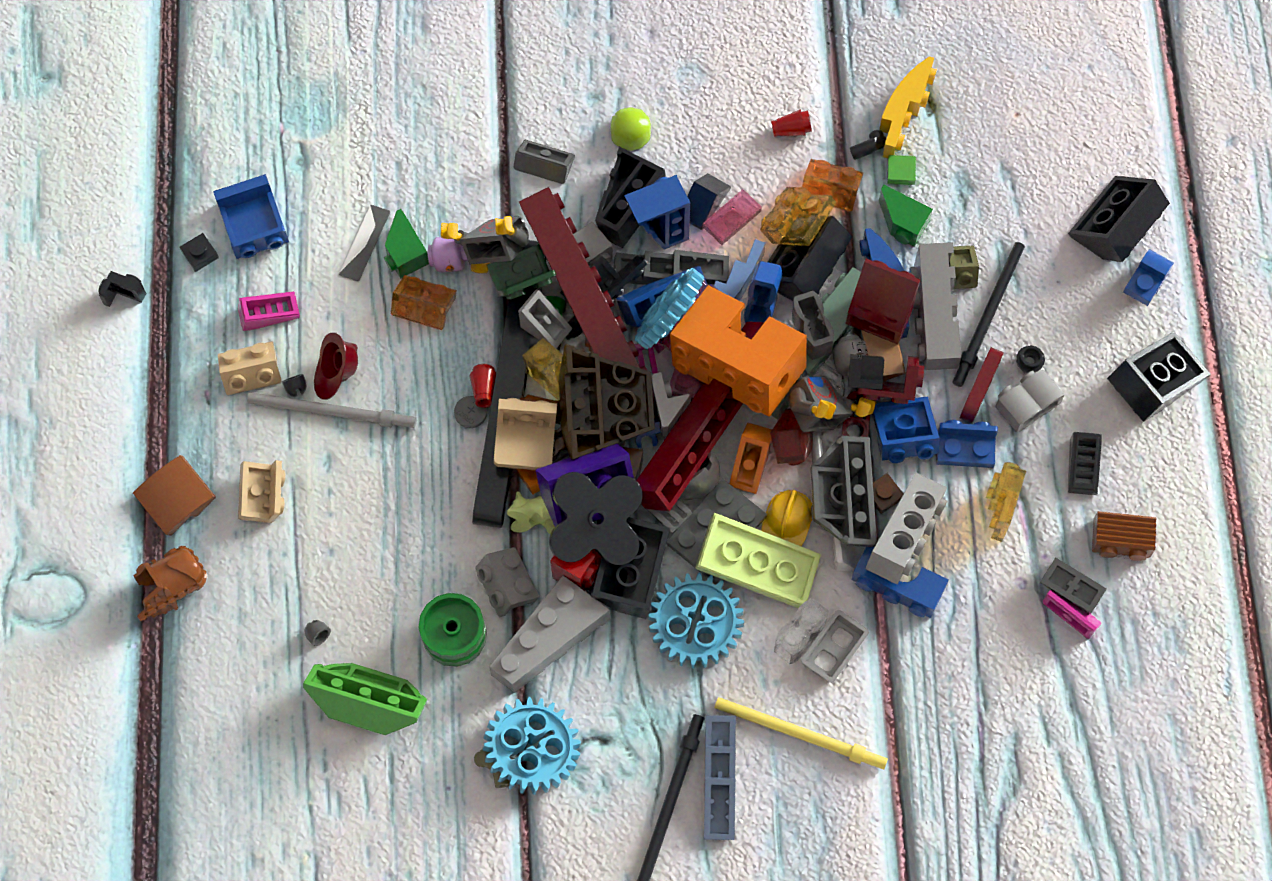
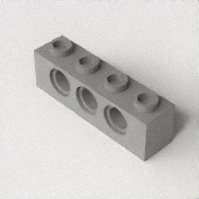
(906, 528)

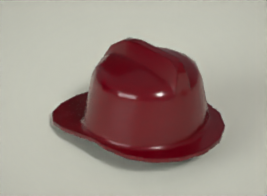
(336, 364)

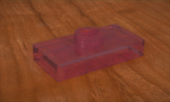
(732, 217)

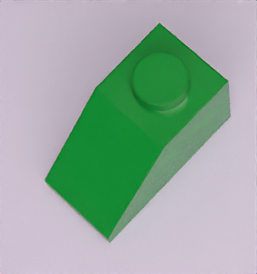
(904, 216)
(404, 247)

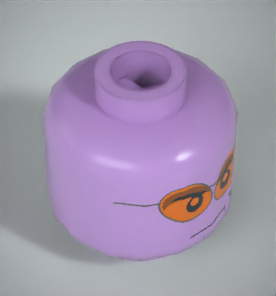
(446, 255)

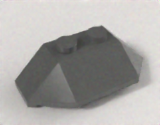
(845, 492)

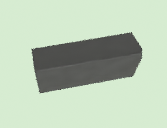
(543, 161)

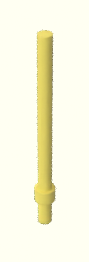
(856, 753)

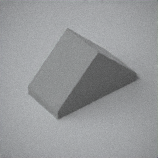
(543, 320)

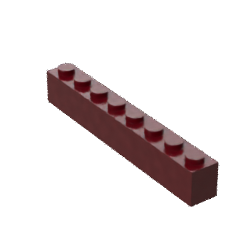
(576, 277)
(690, 441)

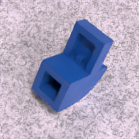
(1148, 277)

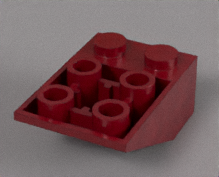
(882, 301)

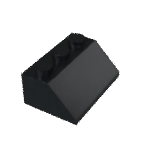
(1120, 217)
(809, 266)
(632, 585)

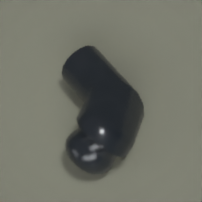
(876, 142)

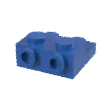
(906, 430)

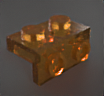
(833, 180)
(422, 302)

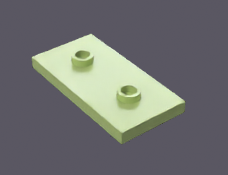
(758, 561)

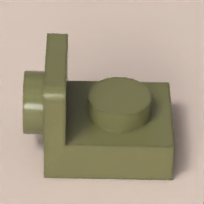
(966, 267)

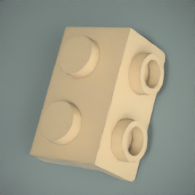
(249, 368)
(260, 491)

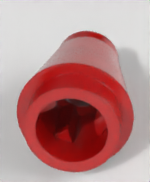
(793, 124)
(483, 383)

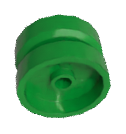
(438, 621)

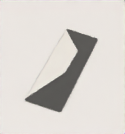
(364, 243)

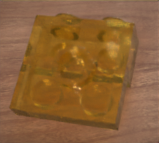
(796, 216)
(1004, 494)

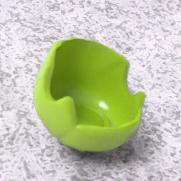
(630, 128)

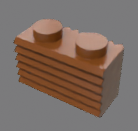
(1124, 535)

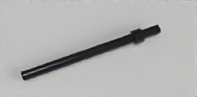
(970, 357)
(688, 745)

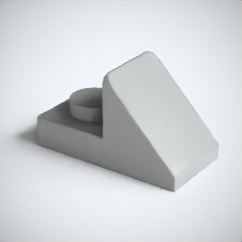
(668, 407)

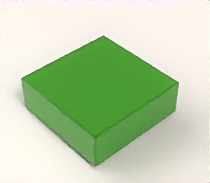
(901, 170)

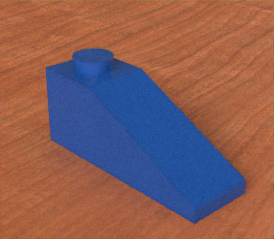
(637, 302)

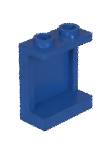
(251, 217)

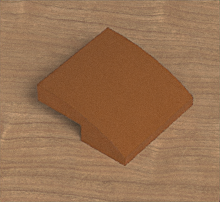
(174, 495)

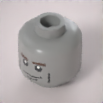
(846, 346)

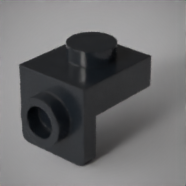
(127, 286)

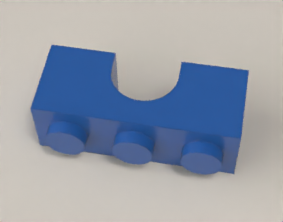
(919, 594)

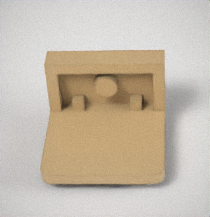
(524, 434)

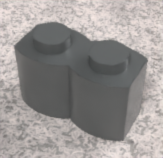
(809, 320)

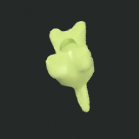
(529, 514)

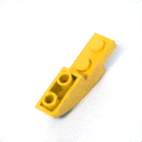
(906, 102)

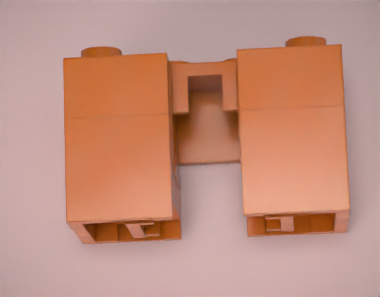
(757, 369)

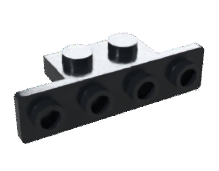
(611, 282)

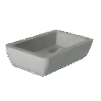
(824, 643)

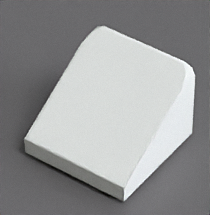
(843, 556)

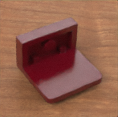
(899, 392)

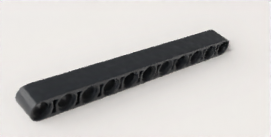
(509, 383)

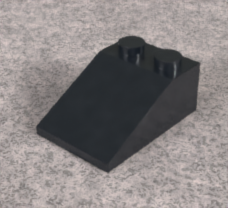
(1158, 376)

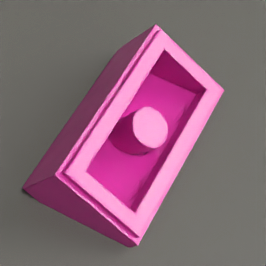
(1072, 614)

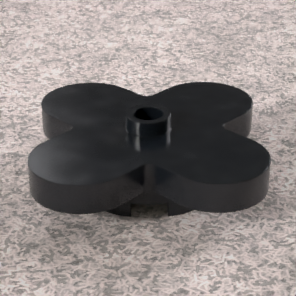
(579, 534)

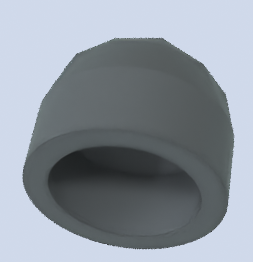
(317, 632)

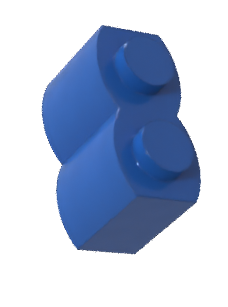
(763, 292)

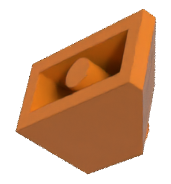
(751, 458)

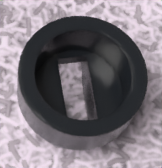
(293, 383)

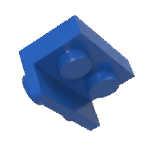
(967, 444)

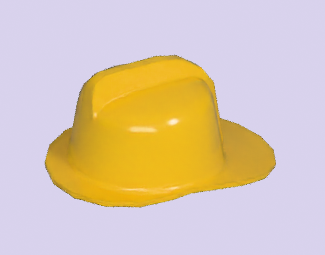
(788, 516)

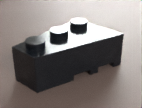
(614, 213)

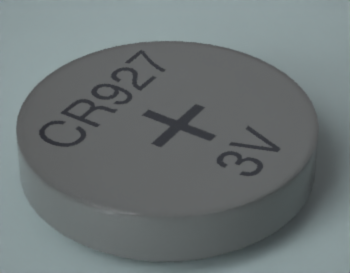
(469, 414)

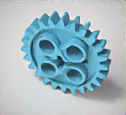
(669, 308)
(671, 612)
(548, 767)

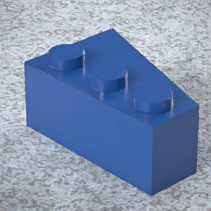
(662, 211)

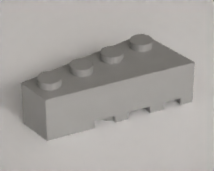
(936, 307)
(550, 631)

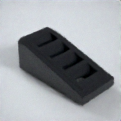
(1088, 440)

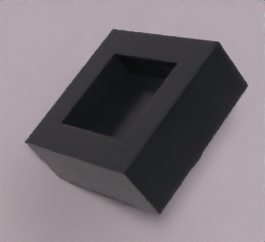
(199, 252)

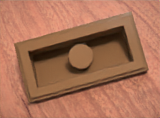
(890, 351)

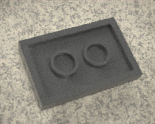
(723, 501)

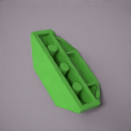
(364, 697)

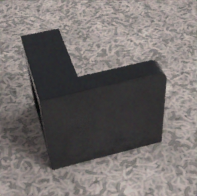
(866, 371)

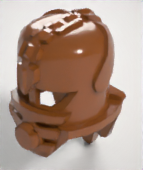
(174, 578)

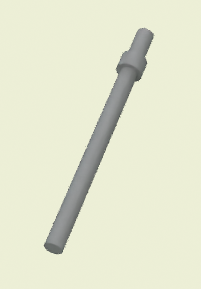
(386, 417)

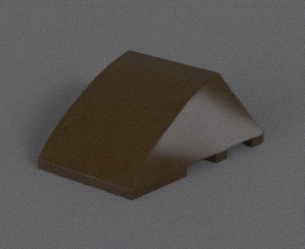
(602, 401)

